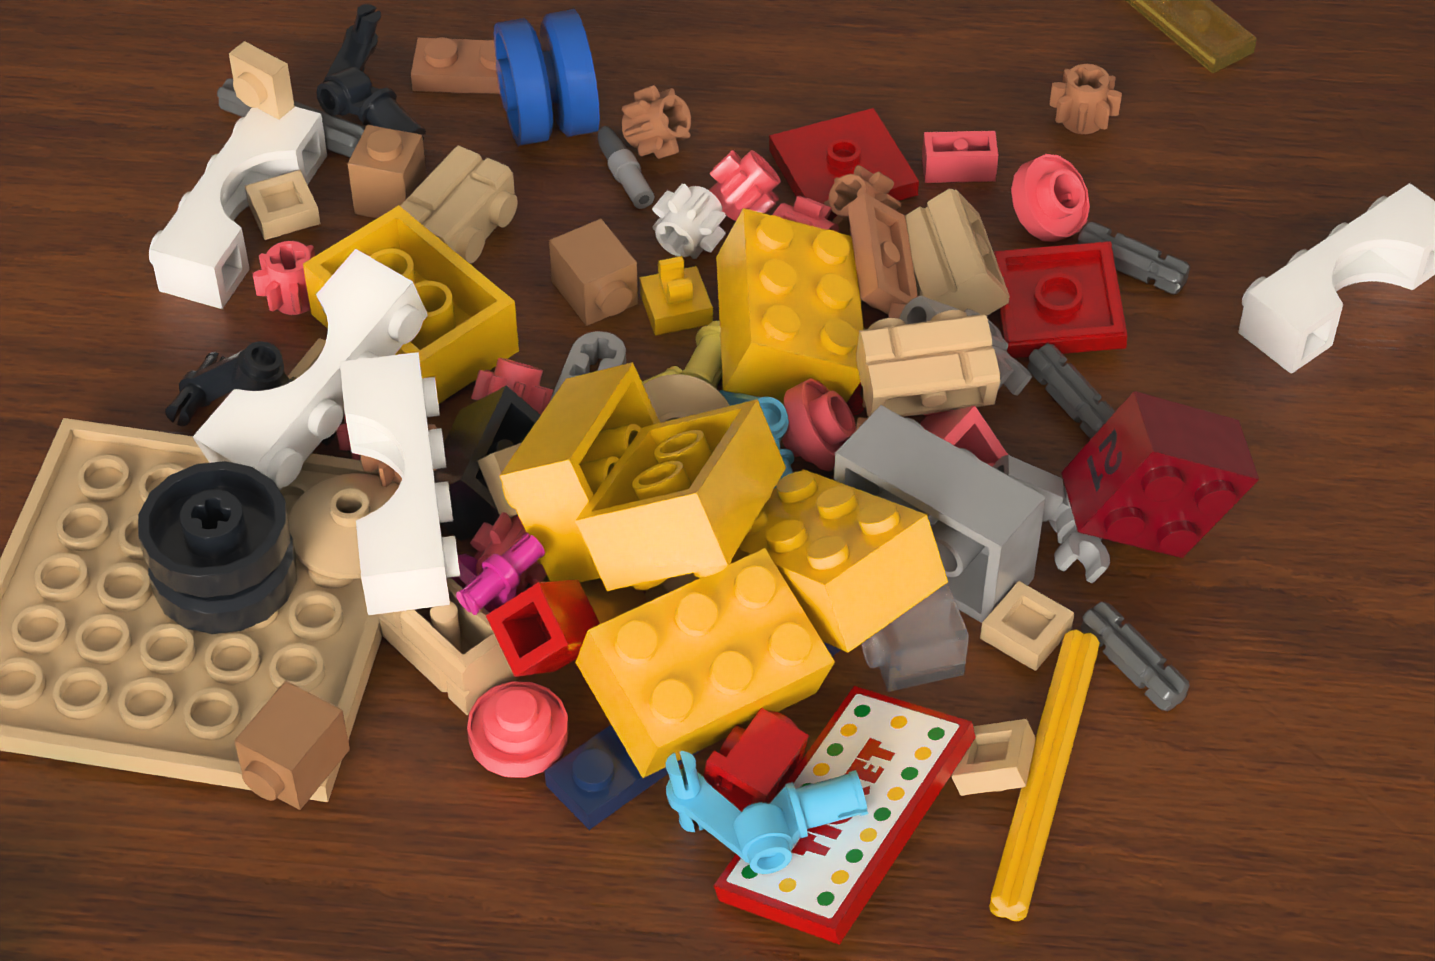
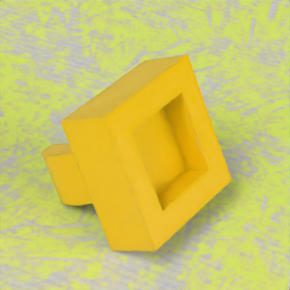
(675, 297)

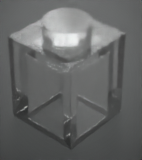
(921, 644)

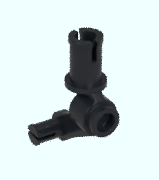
(350, 89)
(252, 369)

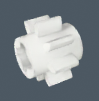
(688, 221)

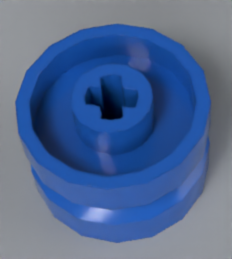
(546, 77)

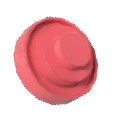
(1050, 198)
(817, 423)
(518, 729)

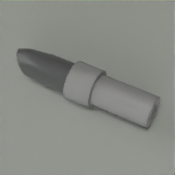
(625, 168)

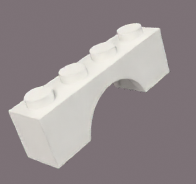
(202, 247)
(1297, 307)
(277, 429)
(401, 542)

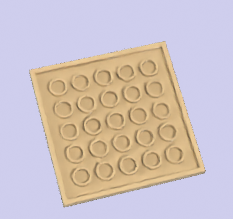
(97, 663)

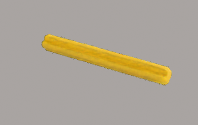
(1046, 774)

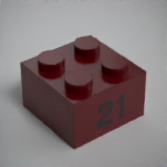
(1159, 475)

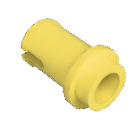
(706, 359)

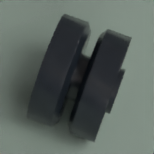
(218, 547)

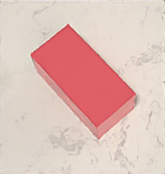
(960, 156)

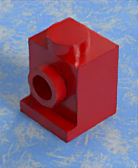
(756, 759)

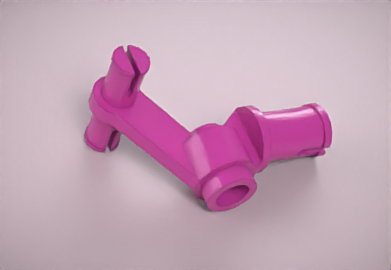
(499, 575)

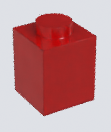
(543, 626)

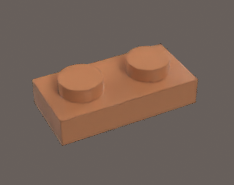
(454, 66)
(881, 253)

